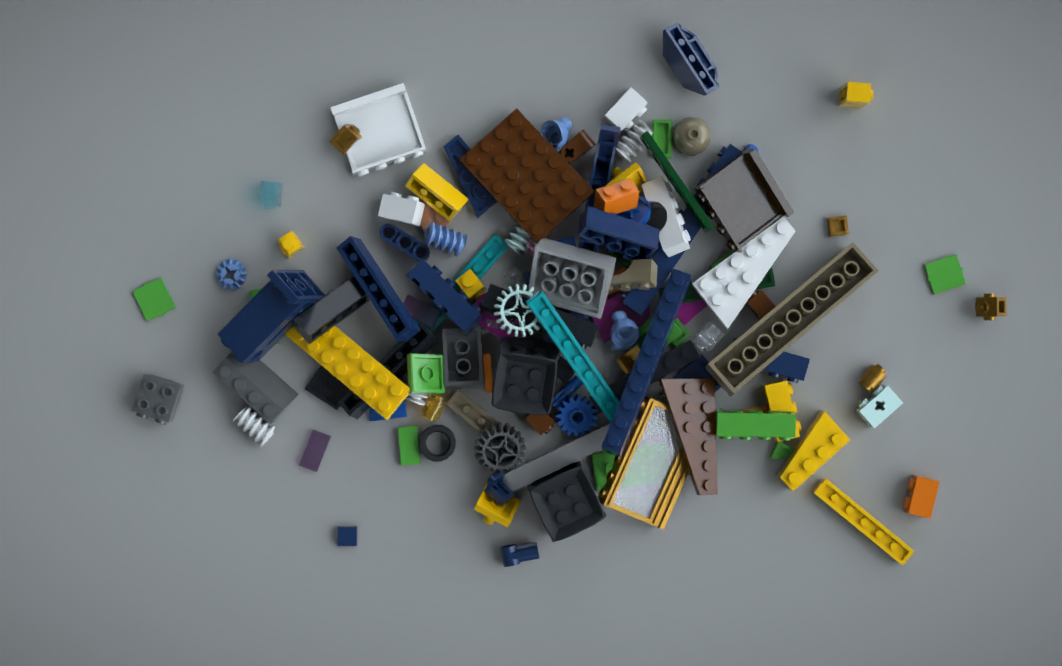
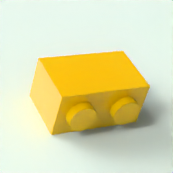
(855, 94)

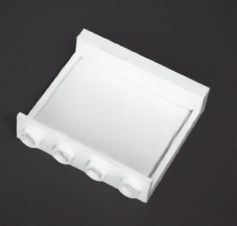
(386, 129)

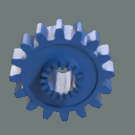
(569, 408)

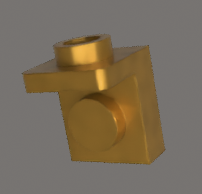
(346, 138)

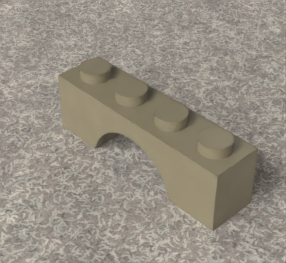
(640, 275)

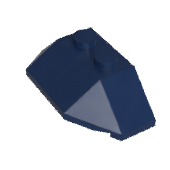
(689, 60)

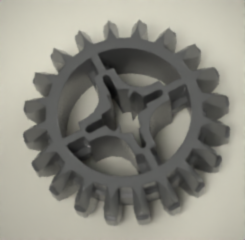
(486, 442)

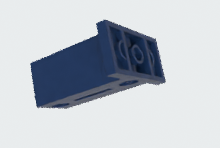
(269, 314)

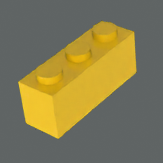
(436, 192)
(779, 399)

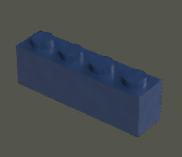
(788, 365)

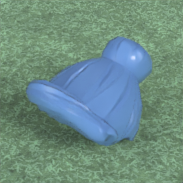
(557, 132)
(623, 332)

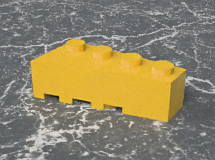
(813, 450)

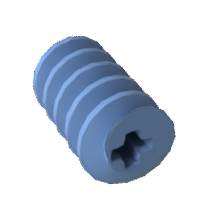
(445, 238)

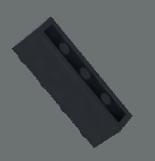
(330, 310)

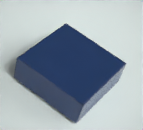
(347, 535)

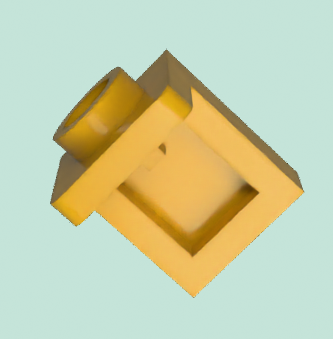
(471, 285)

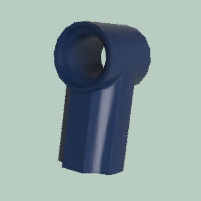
(514, 554)

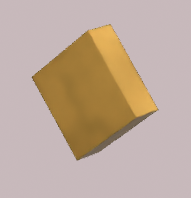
(837, 226)

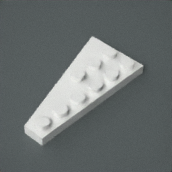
(736, 278)

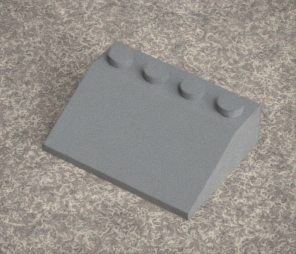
(572, 276)

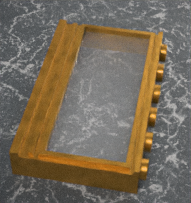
(650, 470)

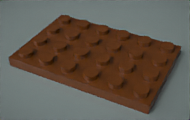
(527, 176)

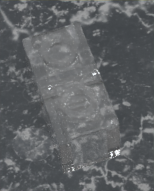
(707, 337)

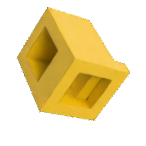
(290, 244)

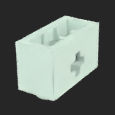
(888, 405)

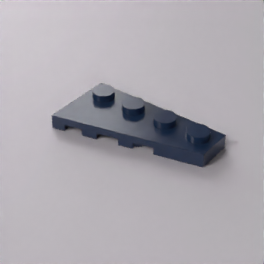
(478, 196)

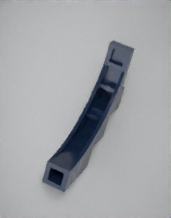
(601, 169)

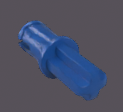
(567, 390)

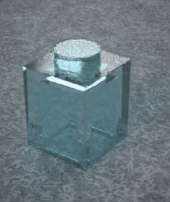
(270, 194)

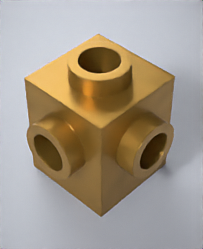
(991, 306)

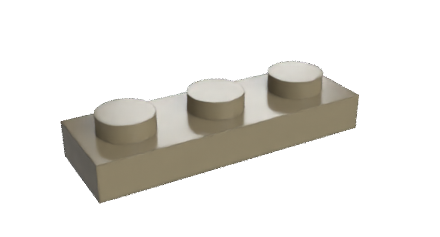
(471, 412)

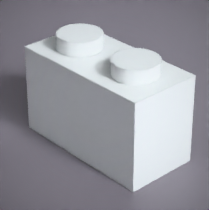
(626, 109)
(401, 209)

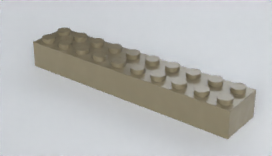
(791, 319)

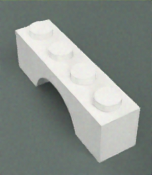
(672, 236)

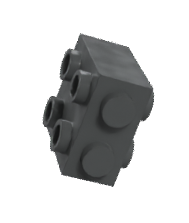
(157, 398)

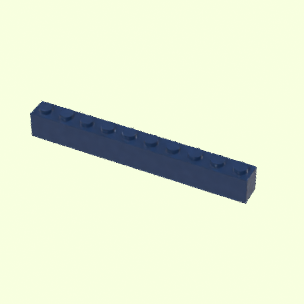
(637, 299)
(646, 363)

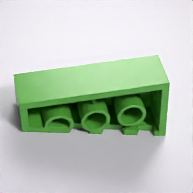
(755, 424)

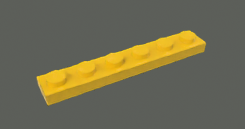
(863, 521)

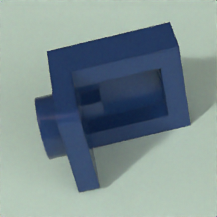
(498, 490)

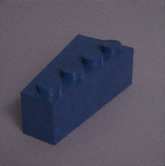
(618, 234)
(445, 296)

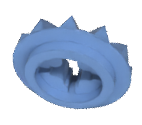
(239, 276)

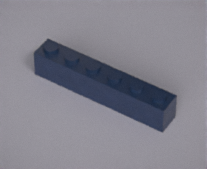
(378, 289)

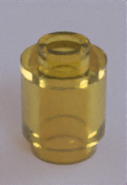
(434, 407)

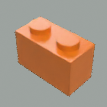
(617, 197)
(920, 496)

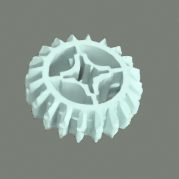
(503, 313)

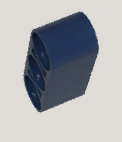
(398, 236)

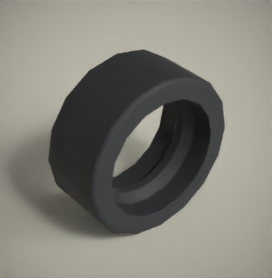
(437, 457)

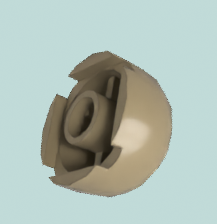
(691, 136)

